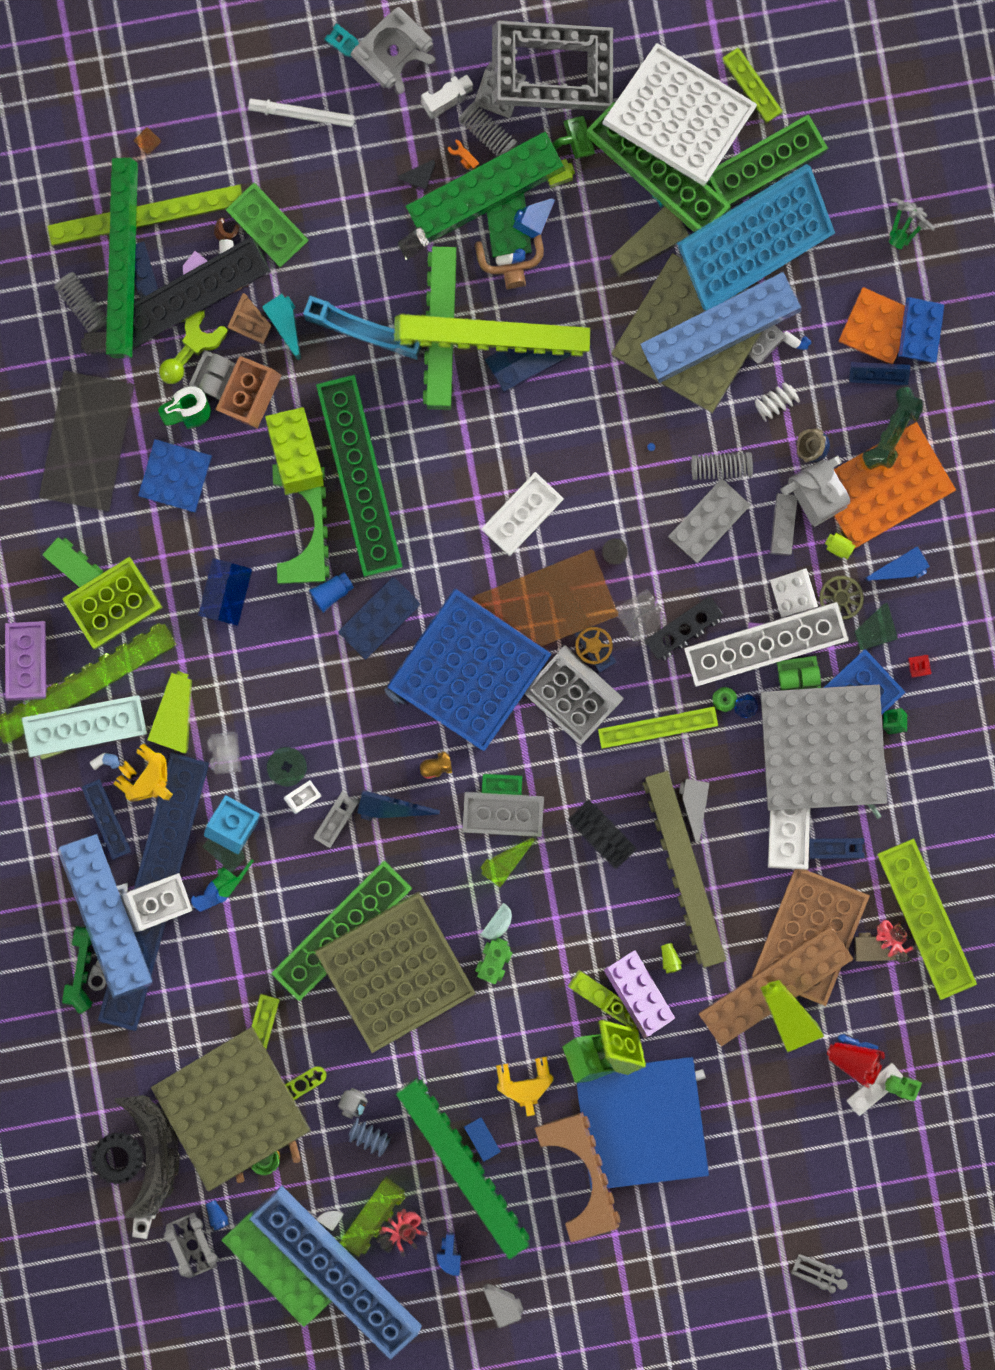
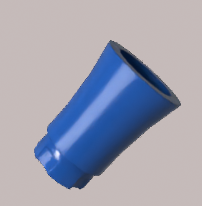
(331, 591)

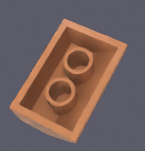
(248, 392)

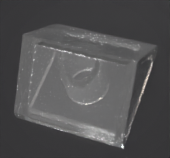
(641, 615)

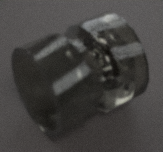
(614, 552)

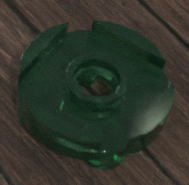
(277, 760)

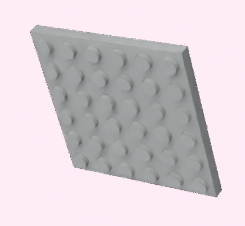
(823, 747)

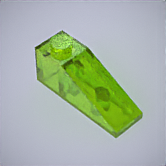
(503, 864)

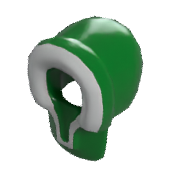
(187, 406)

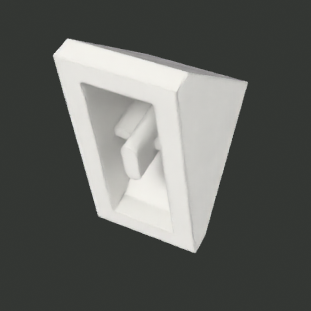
(302, 797)

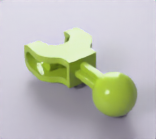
(195, 342)

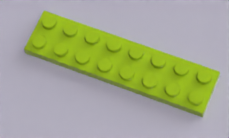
(927, 919)

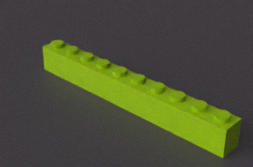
(491, 334)

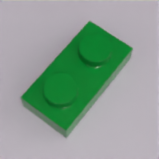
(502, 784)

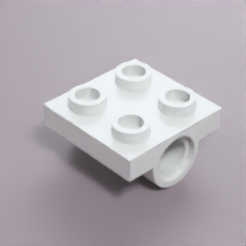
(794, 593)

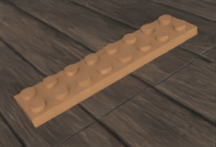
(796, 971)

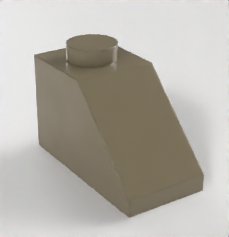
(869, 949)

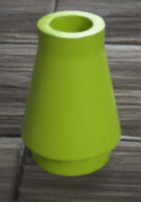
(671, 961)

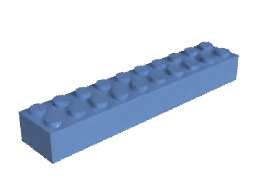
(336, 1272)

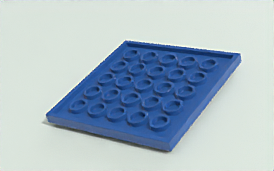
(469, 669)

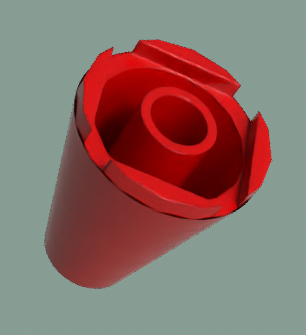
(857, 1062)

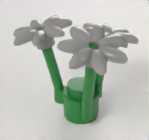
(899, 237)

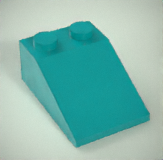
(283, 318)

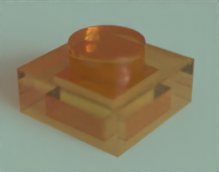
(147, 140)

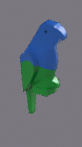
(219, 888)

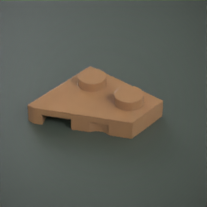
(249, 321)

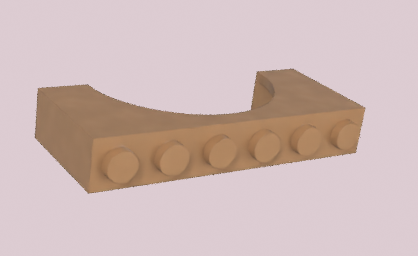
(574, 1135)

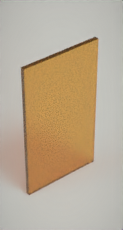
(553, 599)

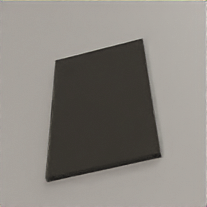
(86, 441)

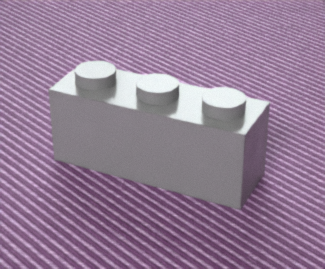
(783, 524)

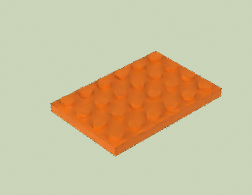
(891, 495)

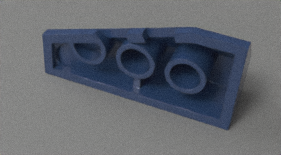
(516, 368)
(381, 806)

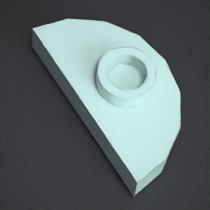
(498, 924)

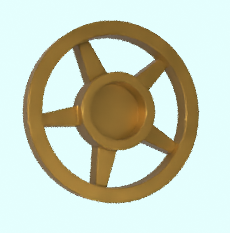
(593, 645)

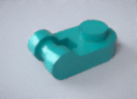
(346, 45)

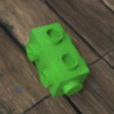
(496, 954)

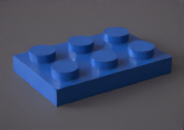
(921, 330)

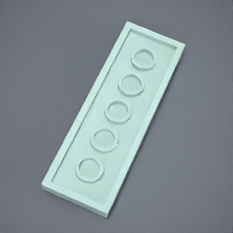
(84, 726)

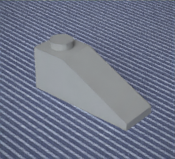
(694, 799)

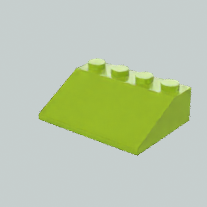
(112, 603)

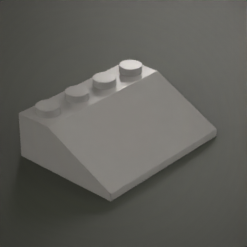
(573, 695)

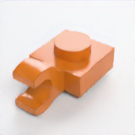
(468, 160)

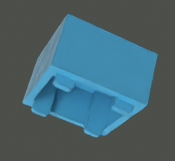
(231, 824)

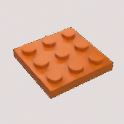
(874, 326)

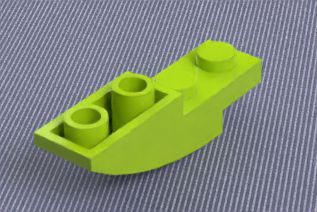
(601, 997)

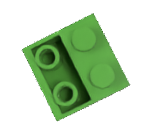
(587, 1058)

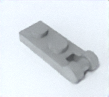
(335, 820)

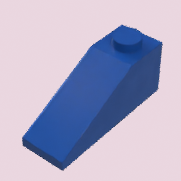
(906, 566)

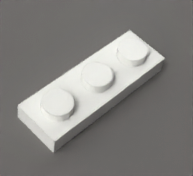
(865, 1097)

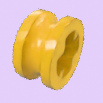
(127, 770)

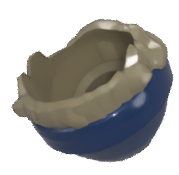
(812, 445)

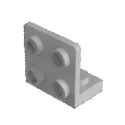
(484, 94)

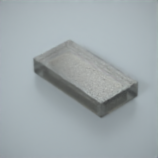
(413, 243)

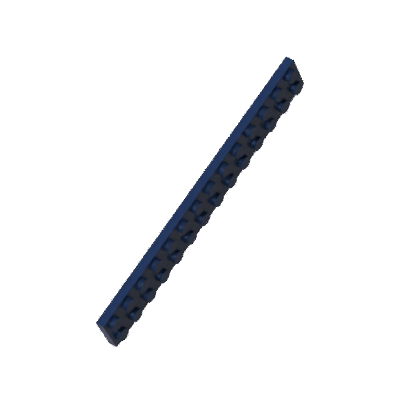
(160, 860)

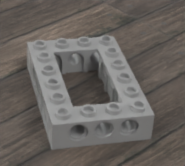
(595, 40)

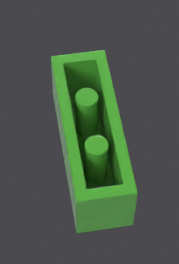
(71, 563)

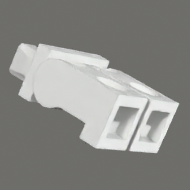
(447, 96)

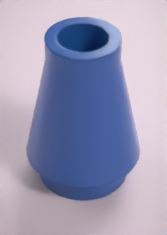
(216, 1216)

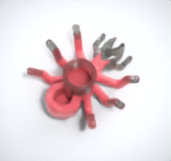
(894, 937)
(404, 1229)

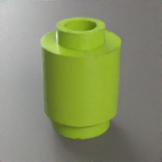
(839, 545)

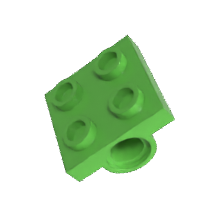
(799, 674)

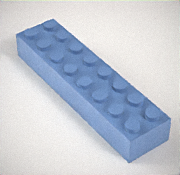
(721, 327)
(104, 916)

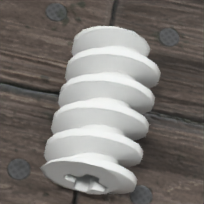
(776, 401)

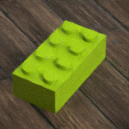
(294, 451)

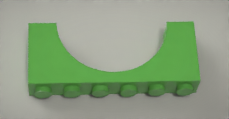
(310, 564)

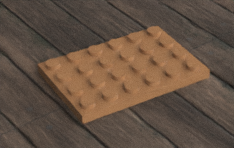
(805, 910)

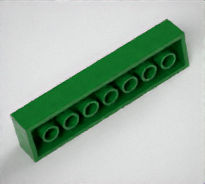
(486, 187)

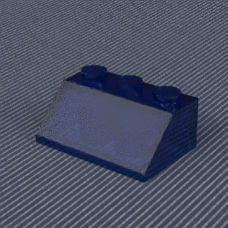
(225, 592)

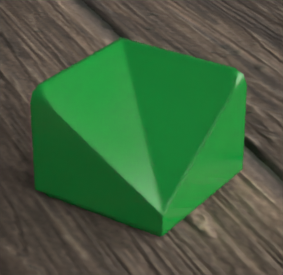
(895, 721)

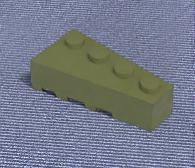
(650, 241)

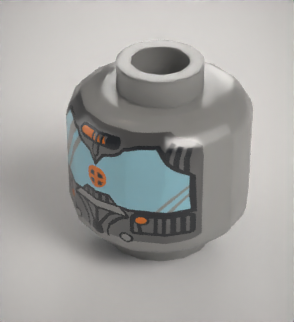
(352, 1103)

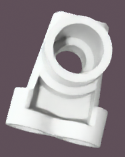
(146, 1221)

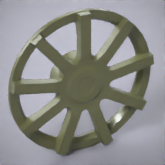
(842, 596)

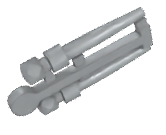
(842, 1283)

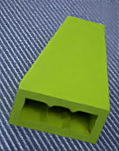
(173, 715)
(791, 1019)

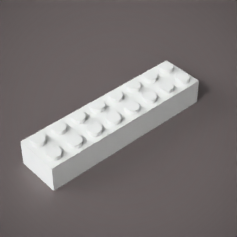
(766, 644)

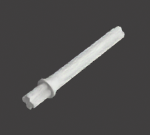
(300, 112)

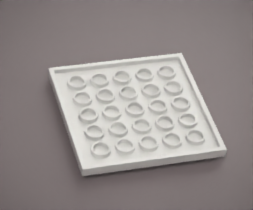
(680, 114)

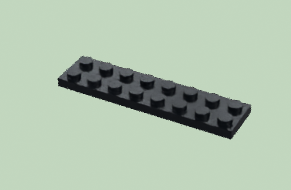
(197, 290)

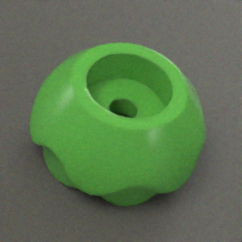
(718, 696)

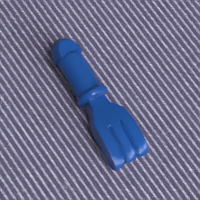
(842, 1038)

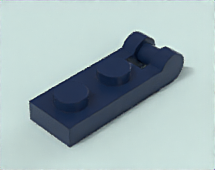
(835, 848)

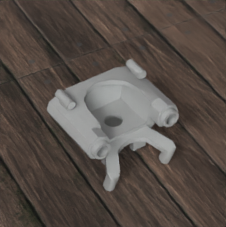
(396, 30)

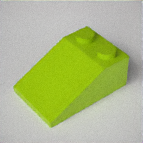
(622, 1047)

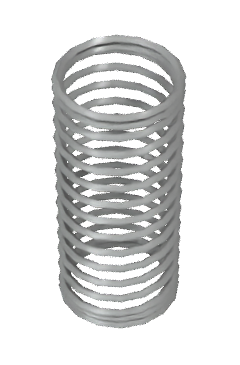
(469, 112)
(60, 285)
(703, 459)

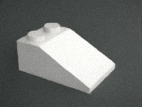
(156, 902)

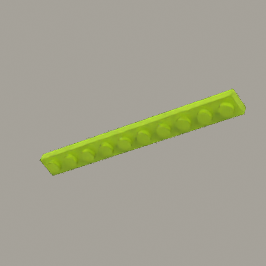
(146, 214)

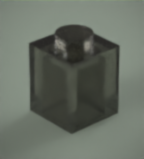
(94, 343)

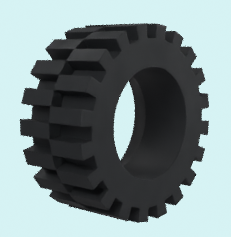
(602, 834)

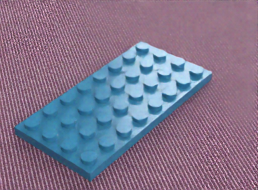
(756, 238)

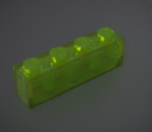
(372, 1216)

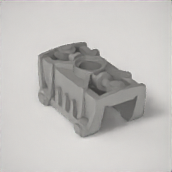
(181, 1250)

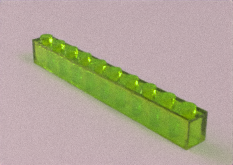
(91, 679)

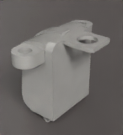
(819, 491)

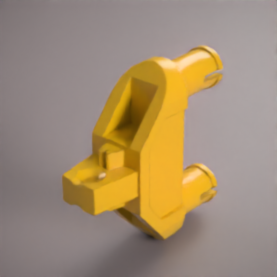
(151, 781)
(525, 1091)

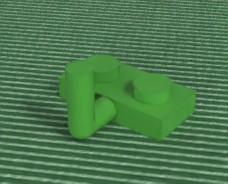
(577, 137)

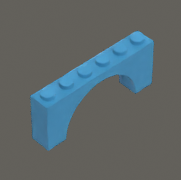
(330, 317)

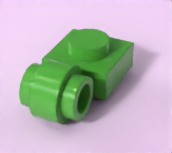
(905, 1087)

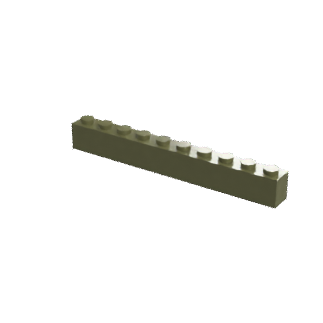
(685, 869)

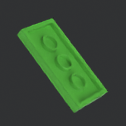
(267, 224)

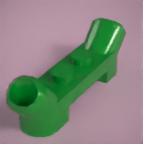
(74, 993)

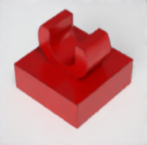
(919, 666)

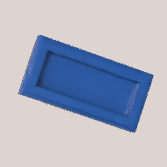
(482, 1139)

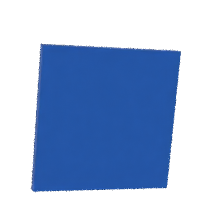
(647, 1123)

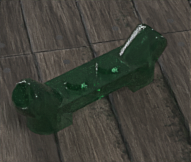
(885, 452)

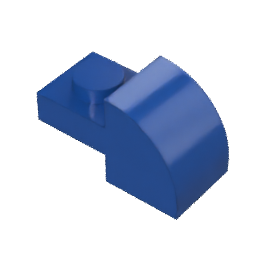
(448, 1260)

